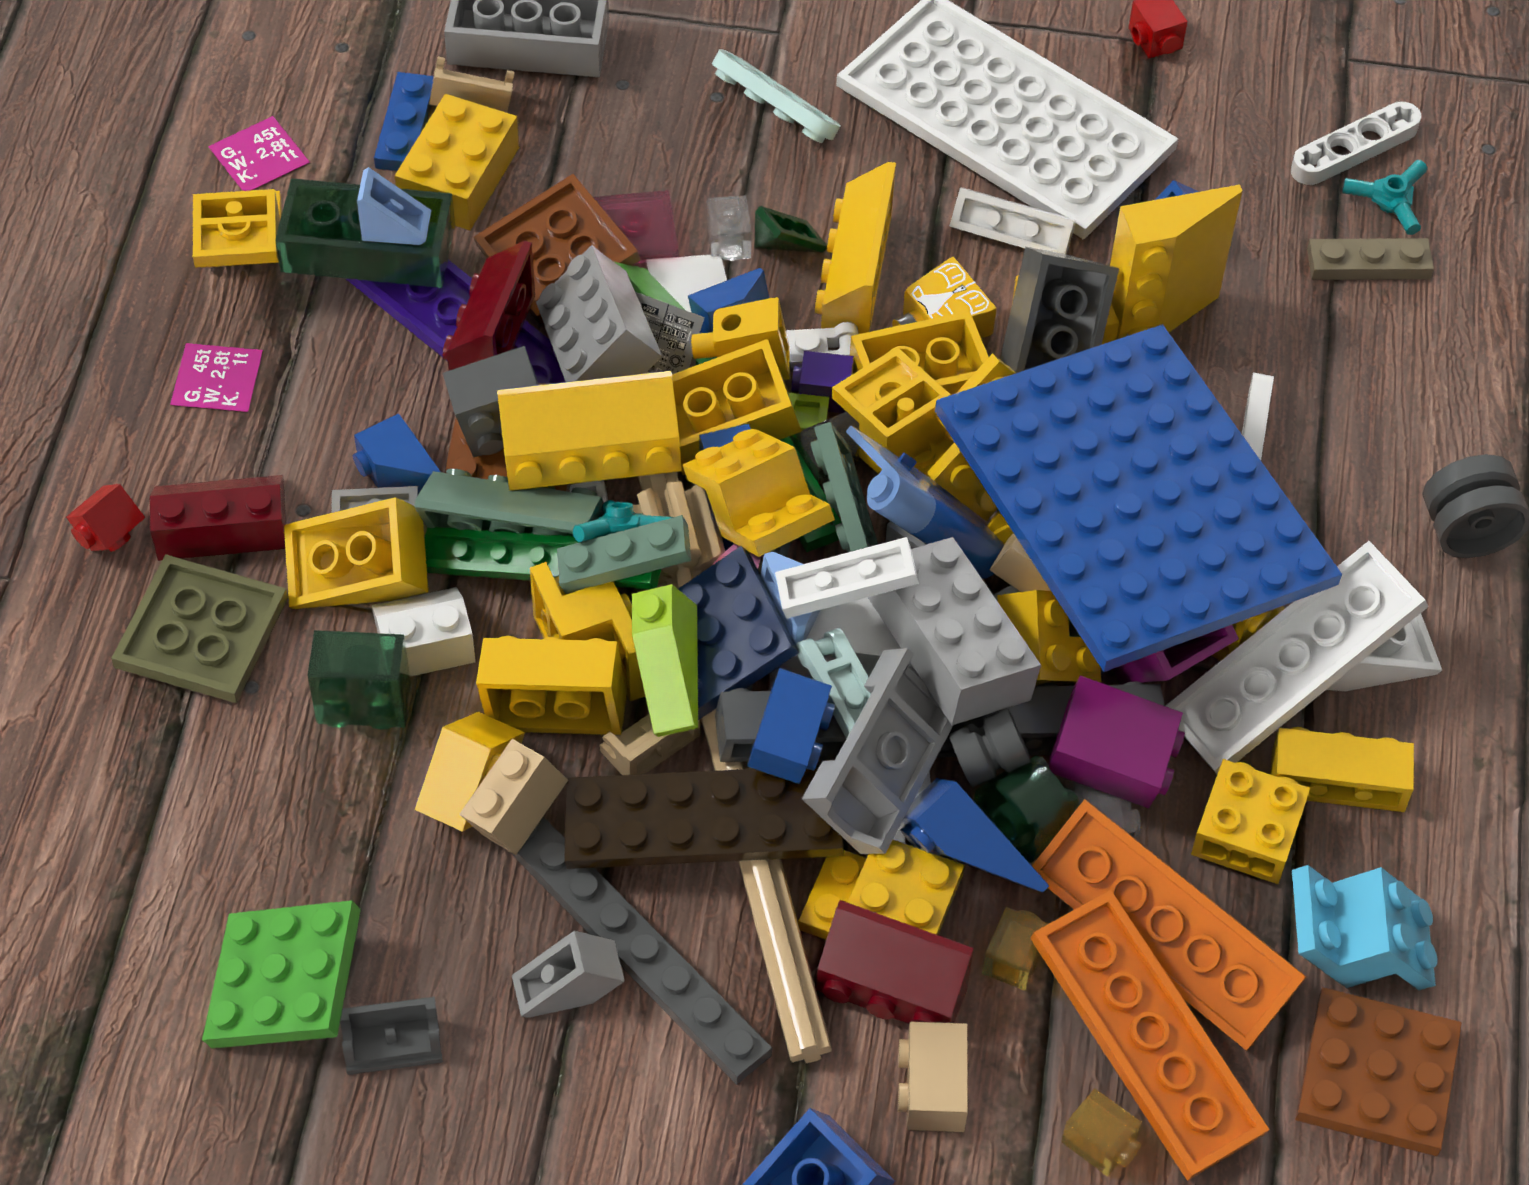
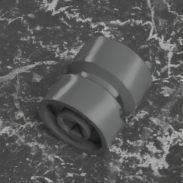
(989, 747)

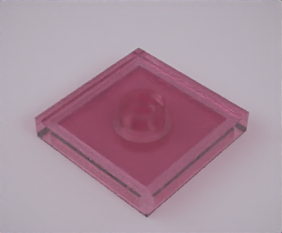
(645, 221)

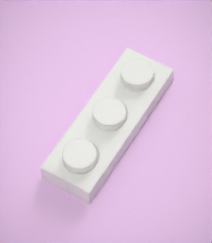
(1011, 222)
(846, 577)

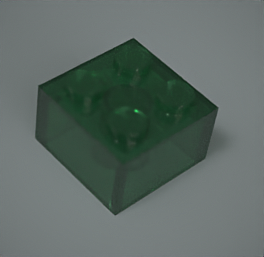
(359, 679)

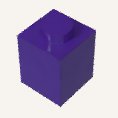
(820, 374)

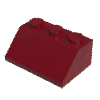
(495, 308)
(218, 517)
(893, 967)

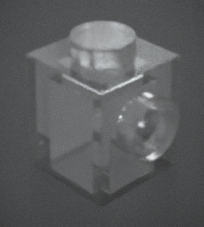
(728, 237)

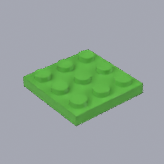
(282, 975)

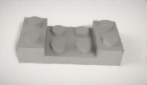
(883, 757)

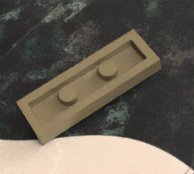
(1370, 259)

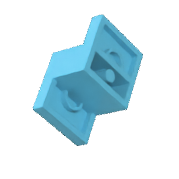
(1363, 928)

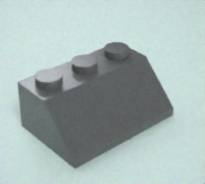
(1056, 308)

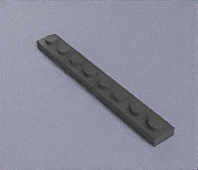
(646, 956)

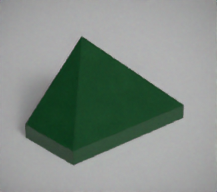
(785, 232)

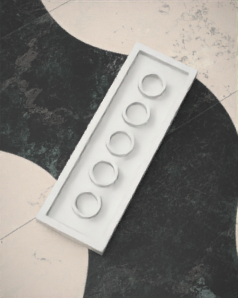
(1296, 658)

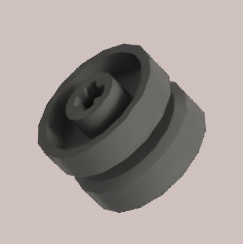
(1476, 506)

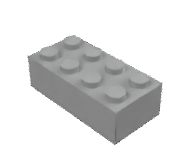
(528, 35)
(597, 321)
(959, 636)

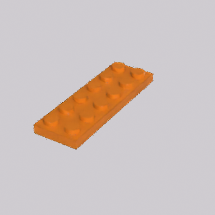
(1200, 946)
(1149, 1035)

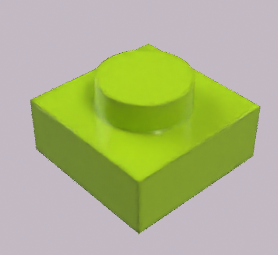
(809, 409)

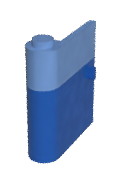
(925, 507)

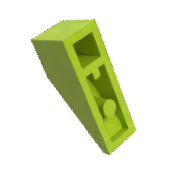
(667, 657)

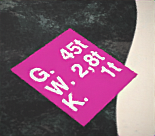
(258, 154)
(216, 377)

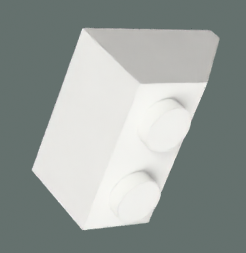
(433, 629)

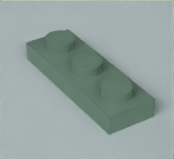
(624, 554)

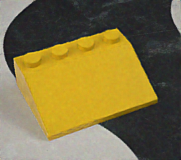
(1171, 257)

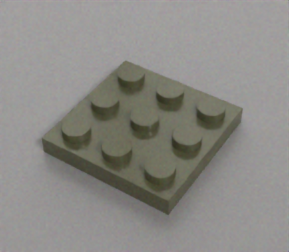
(200, 628)

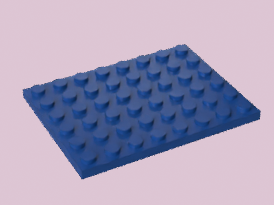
(1136, 496)

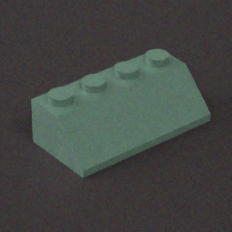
(487, 504)

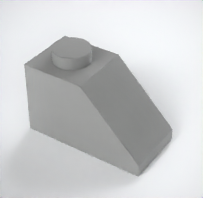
(568, 975)

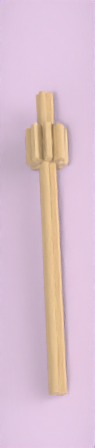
(763, 879)

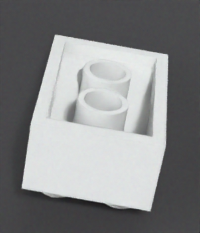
(1401, 658)

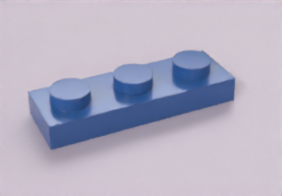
(404, 119)

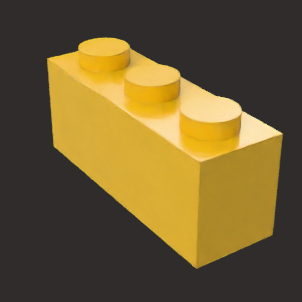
(1346, 767)

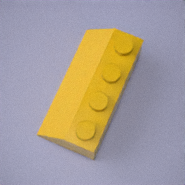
(857, 250)
(589, 430)

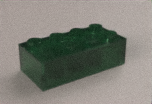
(323, 237)

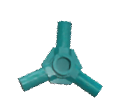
(1392, 194)
(616, 518)

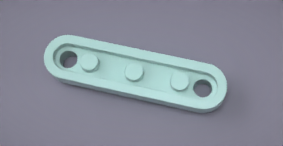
(786, 103)

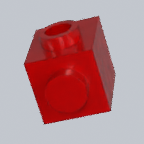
(1157, 26)
(105, 519)

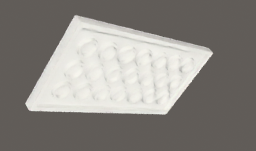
(1007, 113)

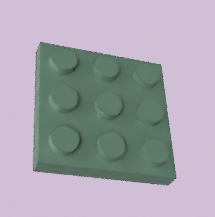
(843, 489)

